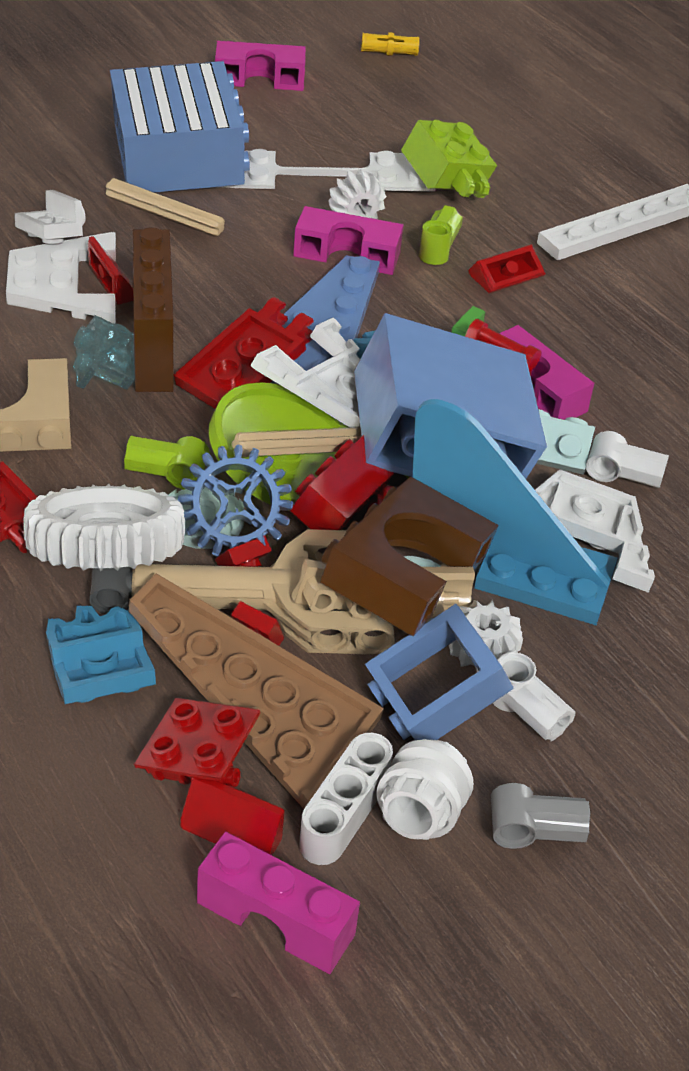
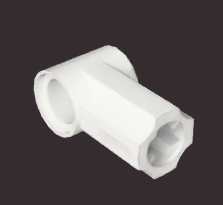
(614, 458)
(532, 698)

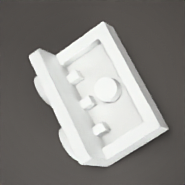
(60, 219)

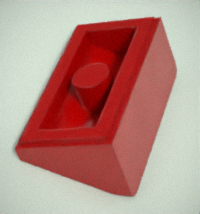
(507, 269)
(109, 273)
(218, 808)

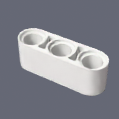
(328, 811)

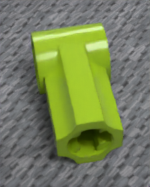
(439, 235)
(166, 458)

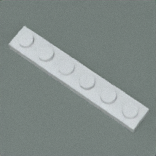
(615, 223)

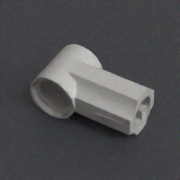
(524, 817)

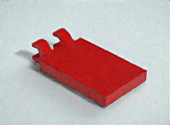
(228, 356)

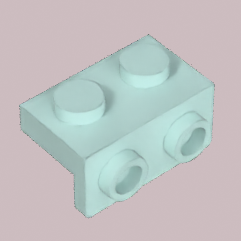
(566, 442)

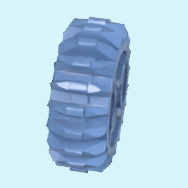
(220, 488)

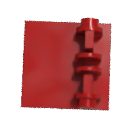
(198, 742)

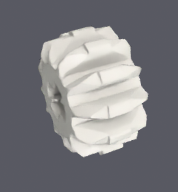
(358, 195)
(495, 627)

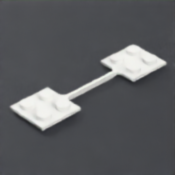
(390, 168)

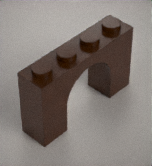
(153, 310)
(382, 580)

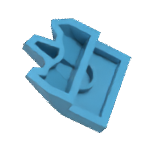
(98, 654)

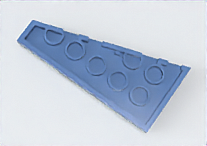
(338, 295)

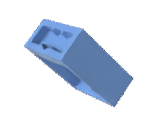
(455, 705)

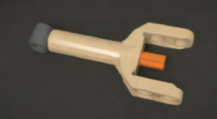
(260, 588)

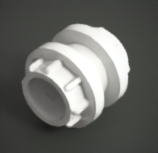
(425, 789)

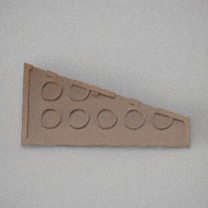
(304, 712)

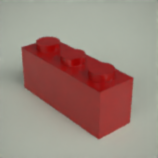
(340, 488)

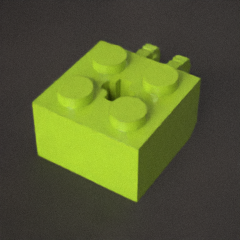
(449, 157)

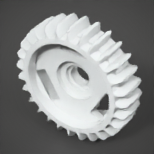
(104, 527)

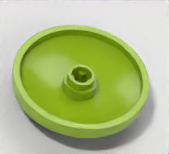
(269, 408)

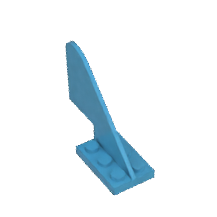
(532, 551)

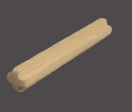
(165, 207)
(295, 441)

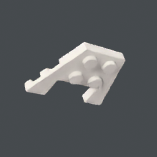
(49, 277)
(325, 386)
(602, 519)

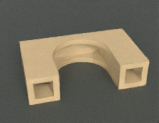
(43, 413)

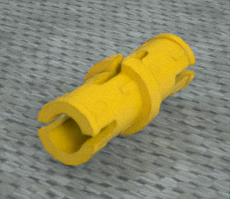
(390, 44)

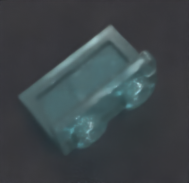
(105, 352)

